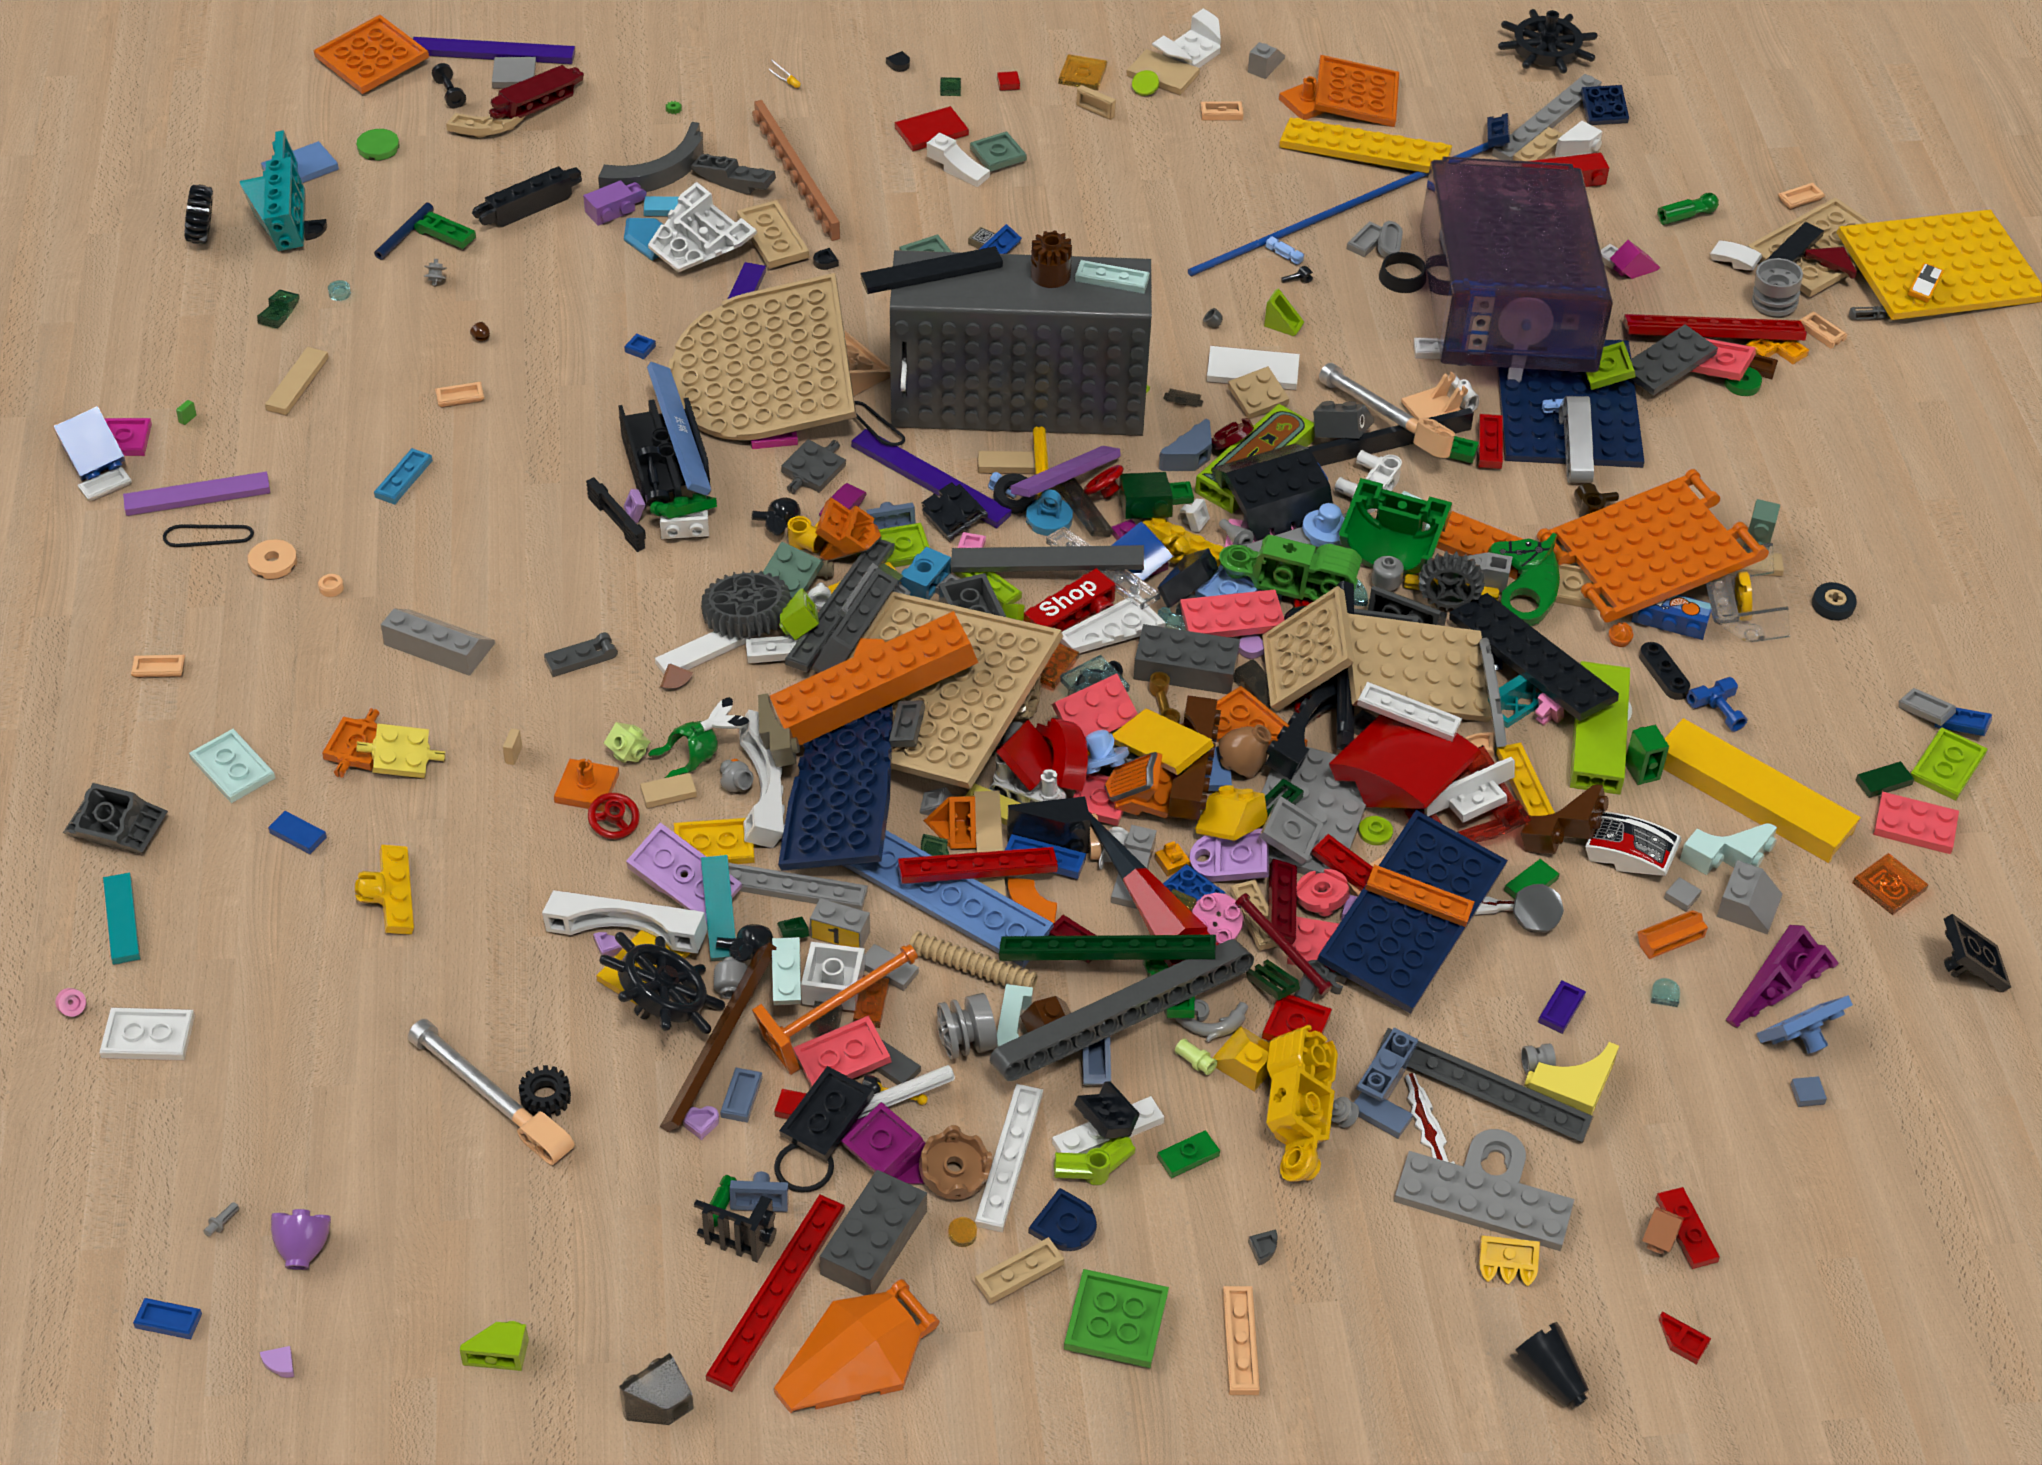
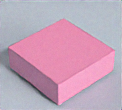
(972, 541)

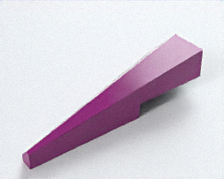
(1786, 969)

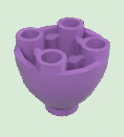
(299, 1236)

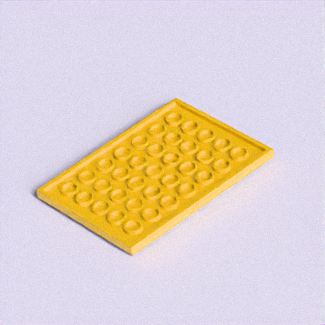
(1971, 247)

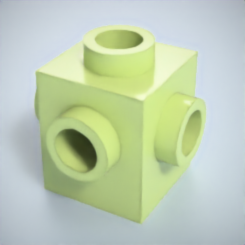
(627, 742)

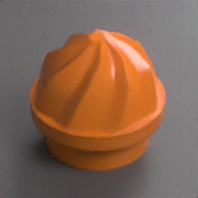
(1621, 634)

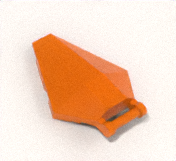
(856, 1350)

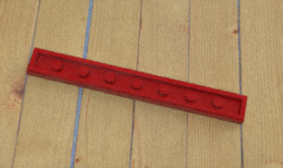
(775, 1293)

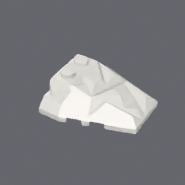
(697, 231)

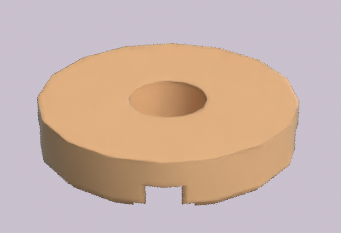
(268, 549)

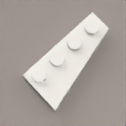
(1110, 626)

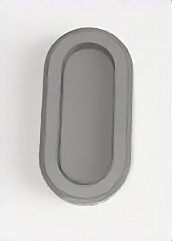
(1390, 238)

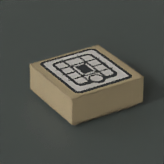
(980, 237)

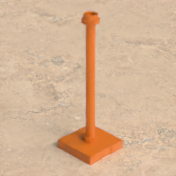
(779, 1037)

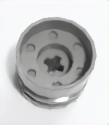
(1777, 287)
(961, 1027)

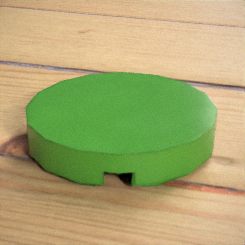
(378, 144)

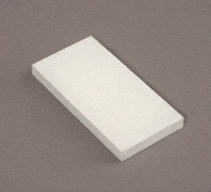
(1232, 363)

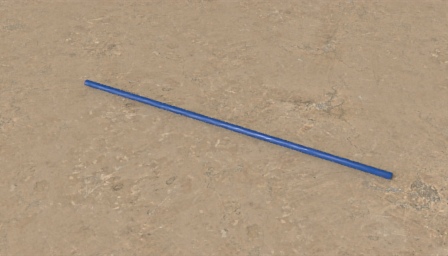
(1326, 214)

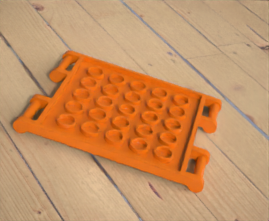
(1653, 546)

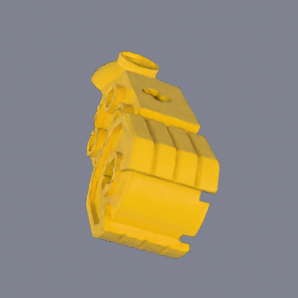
(1301, 1098)

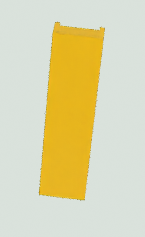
(1758, 790)

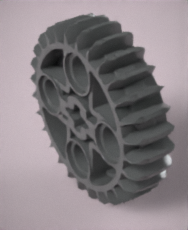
(745, 604)

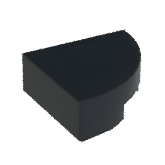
(314, 228)

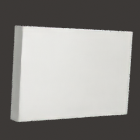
(147, 1034)

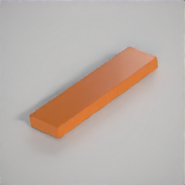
(1419, 895)

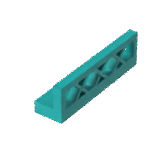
(1509, 697)

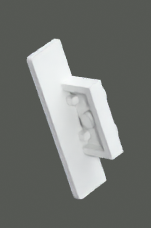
(1476, 792)

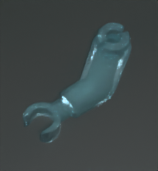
(1172, 619)

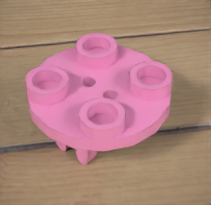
(1231, 918)

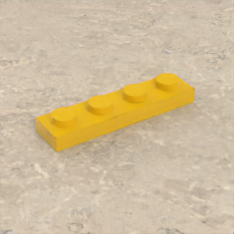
(1526, 782)

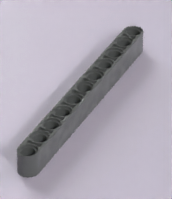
(1119, 1011)

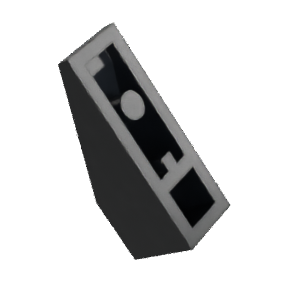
(1187, 576)

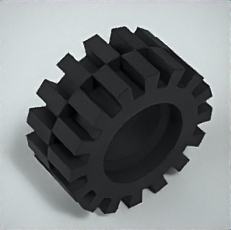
(542, 1079)

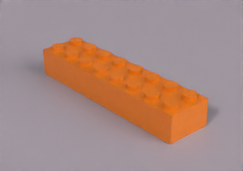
(874, 678)

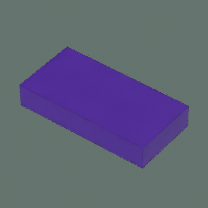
(1562, 1007)

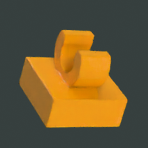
(1171, 858)

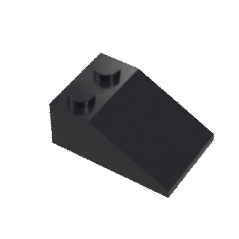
(1053, 822)

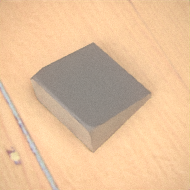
(933, 799)

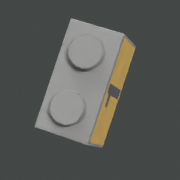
(839, 924)

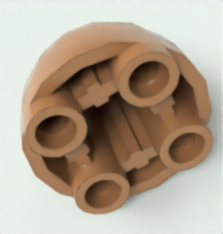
(1245, 749)

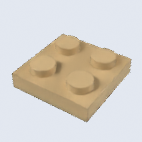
(1258, 392)

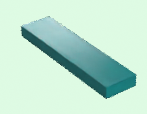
(718, 903)
(121, 918)

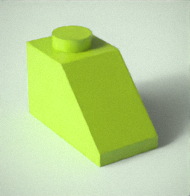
(799, 615)
(497, 1347)

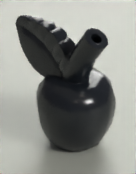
(778, 515)
(747, 943)

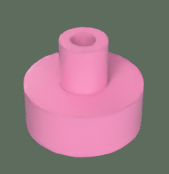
(70, 1002)

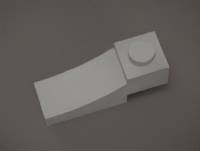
(1141, 844)

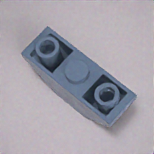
(1189, 450)
(1388, 1065)

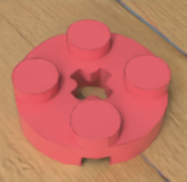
(1322, 902)

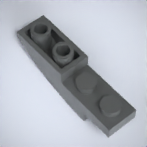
(730, 175)

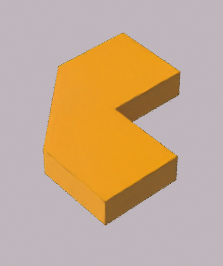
(1788, 349)

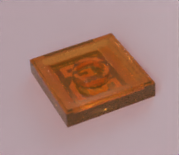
(1890, 884)

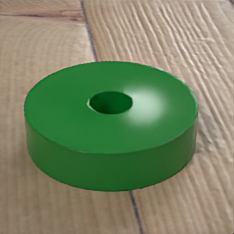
(1748, 385)

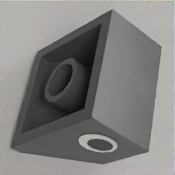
(1341, 420)

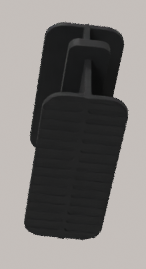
(651, 430)

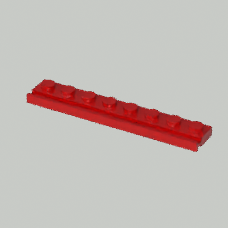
(1716, 326)

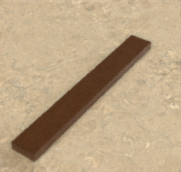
(718, 1038)

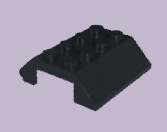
(1275, 488)

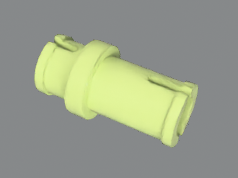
(1198, 1058)

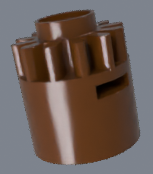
(1051, 259)

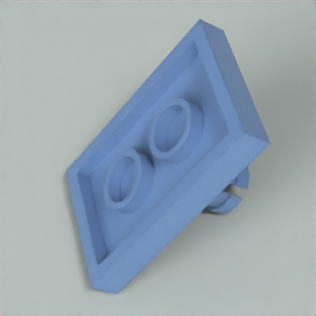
(1807, 1025)

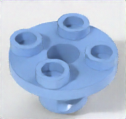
(1323, 525)
(1102, 752)

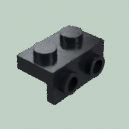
(1108, 1112)

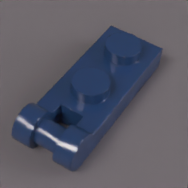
(1498, 130)

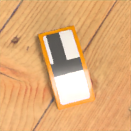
(1925, 282)

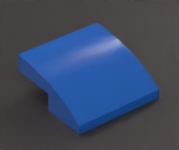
(1154, 551)

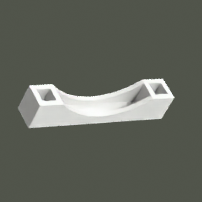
(765, 821)
(574, 913)

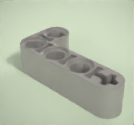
(1576, 418)

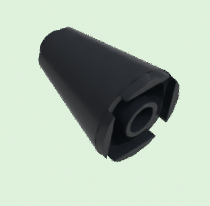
(1553, 1366)

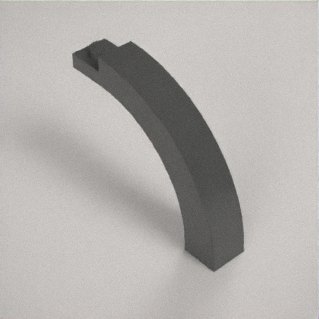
(661, 171)

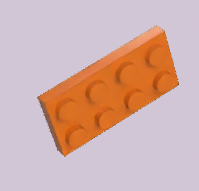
(1472, 538)

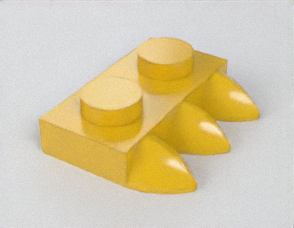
(1509, 1256)

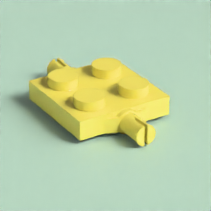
(400, 751)

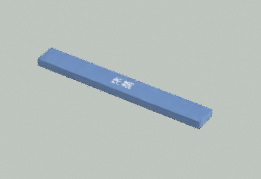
(679, 429)

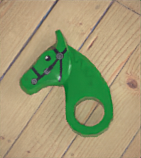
(1538, 575)

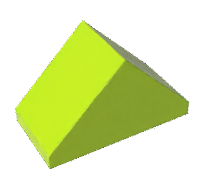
(1281, 315)

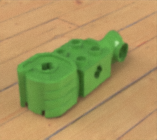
(1292, 566)

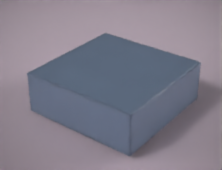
(1808, 1091)

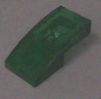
(279, 309)

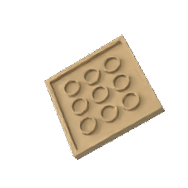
(1307, 648)

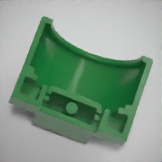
(1397, 526)

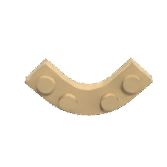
(480, 126)

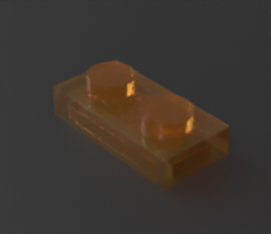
(872, 1002)

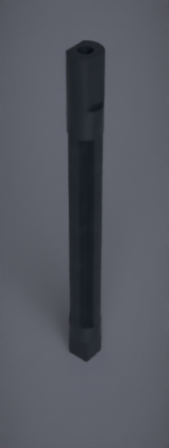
(1345, 709)

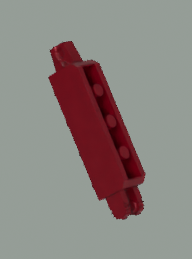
(535, 92)

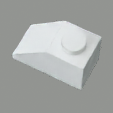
(1579, 140)

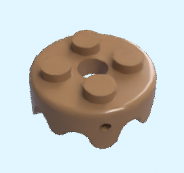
(954, 1147)

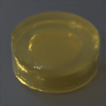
(962, 1232)

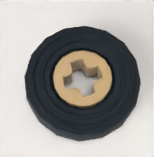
(1824, 597)

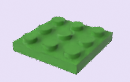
(1116, 1318)

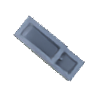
(1097, 1063)

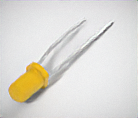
(791, 80)

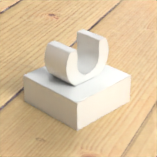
(1196, 514)

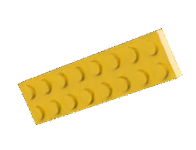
(1362, 145)

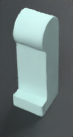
(1014, 1002)

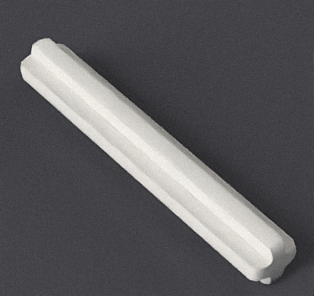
(910, 1088)

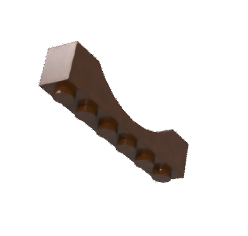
(1188, 788)

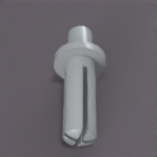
(216, 1224)

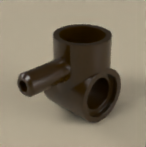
(1591, 500)

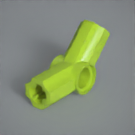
(1096, 1164)

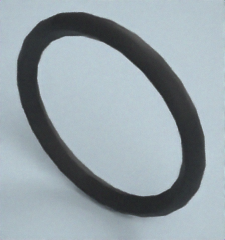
(798, 1188)

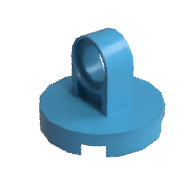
(1049, 513)

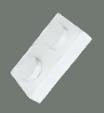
(685, 526)

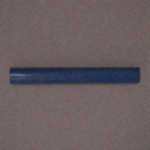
(403, 231)

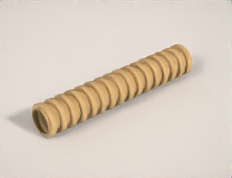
(972, 962)

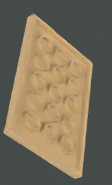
(1828, 218)
(1420, 662)

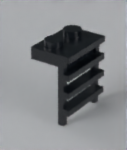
(750, 1233)

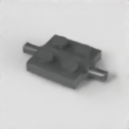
(813, 466)

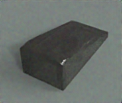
(1254, 680)

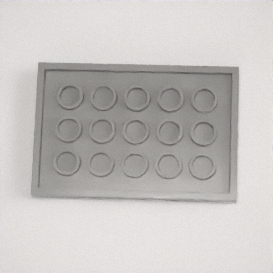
(1327, 800)

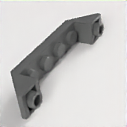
(858, 617)

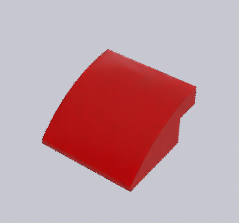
(1401, 764)

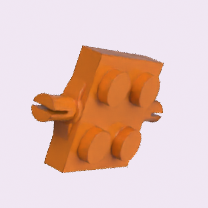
(344, 740)

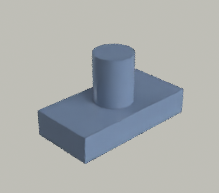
(893, 515)
(746, 1194)

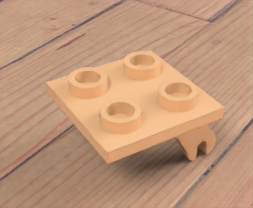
(1435, 400)

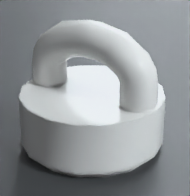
(819, 595)

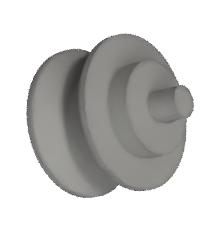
(435, 272)
(1344, 1112)

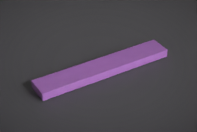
(1065, 471)
(196, 493)

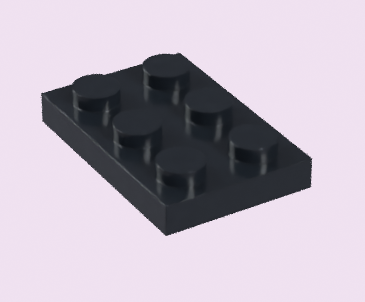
(826, 1113)

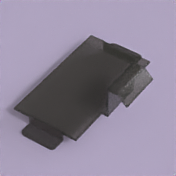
(1183, 398)

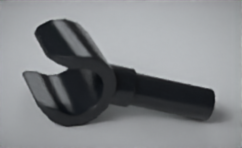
(1303, 273)

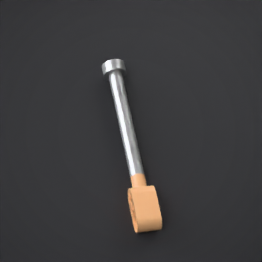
(1428, 433)
(536, 1131)

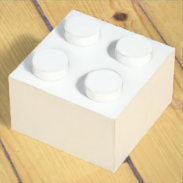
(830, 971)

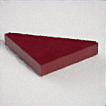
(1833, 258)

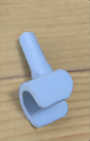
(993, 480)

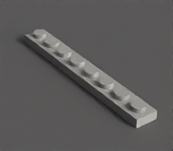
(1547, 117)

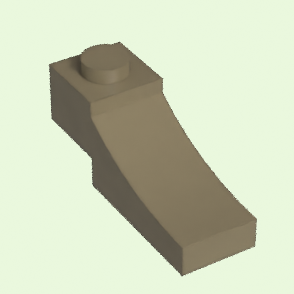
(774, 736)

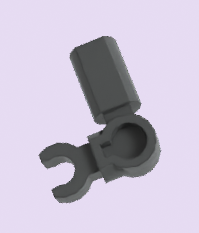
(1308, 989)

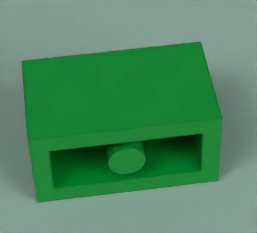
(1646, 754)

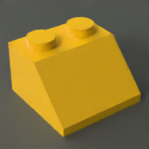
(1232, 813)

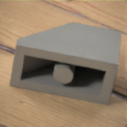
(1264, 60)

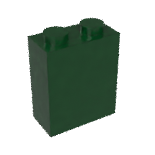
(1145, 495)

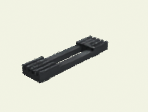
(599, 496)

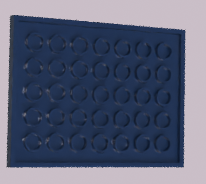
(1540, 438)

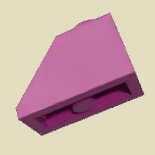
(1633, 261)

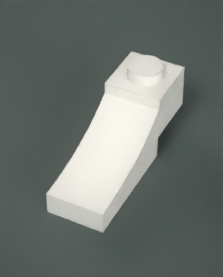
(955, 161)

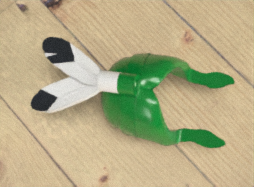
(701, 736)

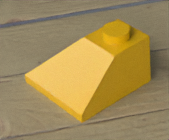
(1244, 1058)

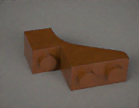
(1575, 820)

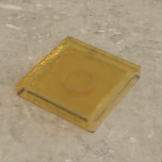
(1082, 71)

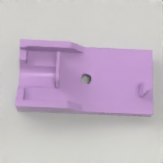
(663, 860)

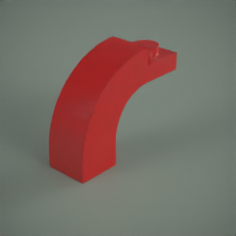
(1069, 752)

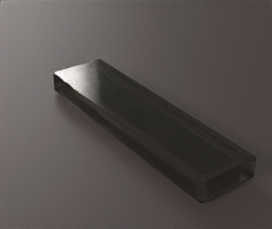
(1084, 508)

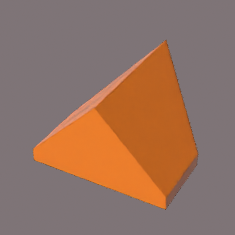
(955, 821)

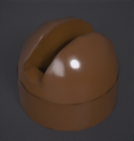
(480, 332)

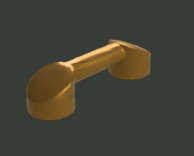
(1159, 687)

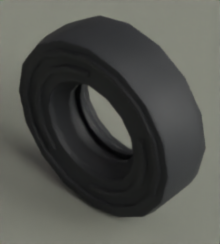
(1001, 498)

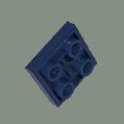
(1605, 105)

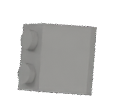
(1750, 898)

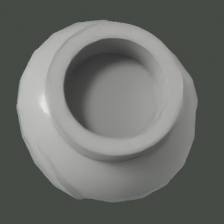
(735, 775)

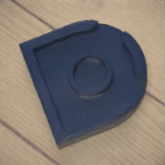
(1066, 1222)

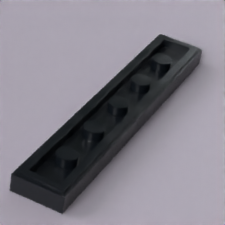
(931, 270)

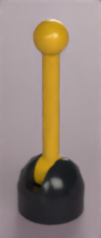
(875, 1084)

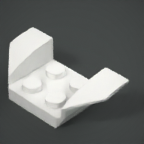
(1196, 45)

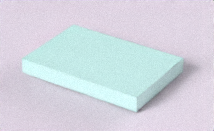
(232, 765)

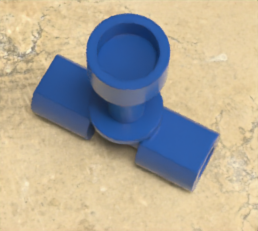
(1716, 698)

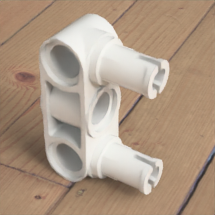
(1383, 470)
(1013, 788)

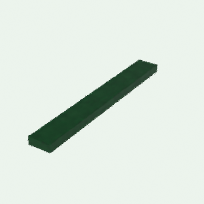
(1107, 947)

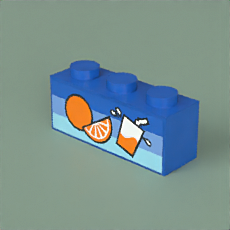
(1676, 615)

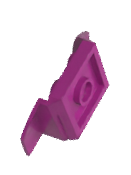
(886, 1144)

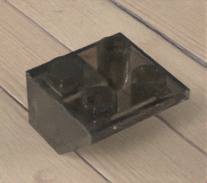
(656, 1393)

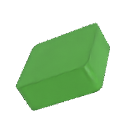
(186, 412)

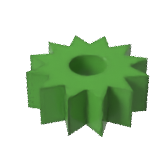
(673, 107)

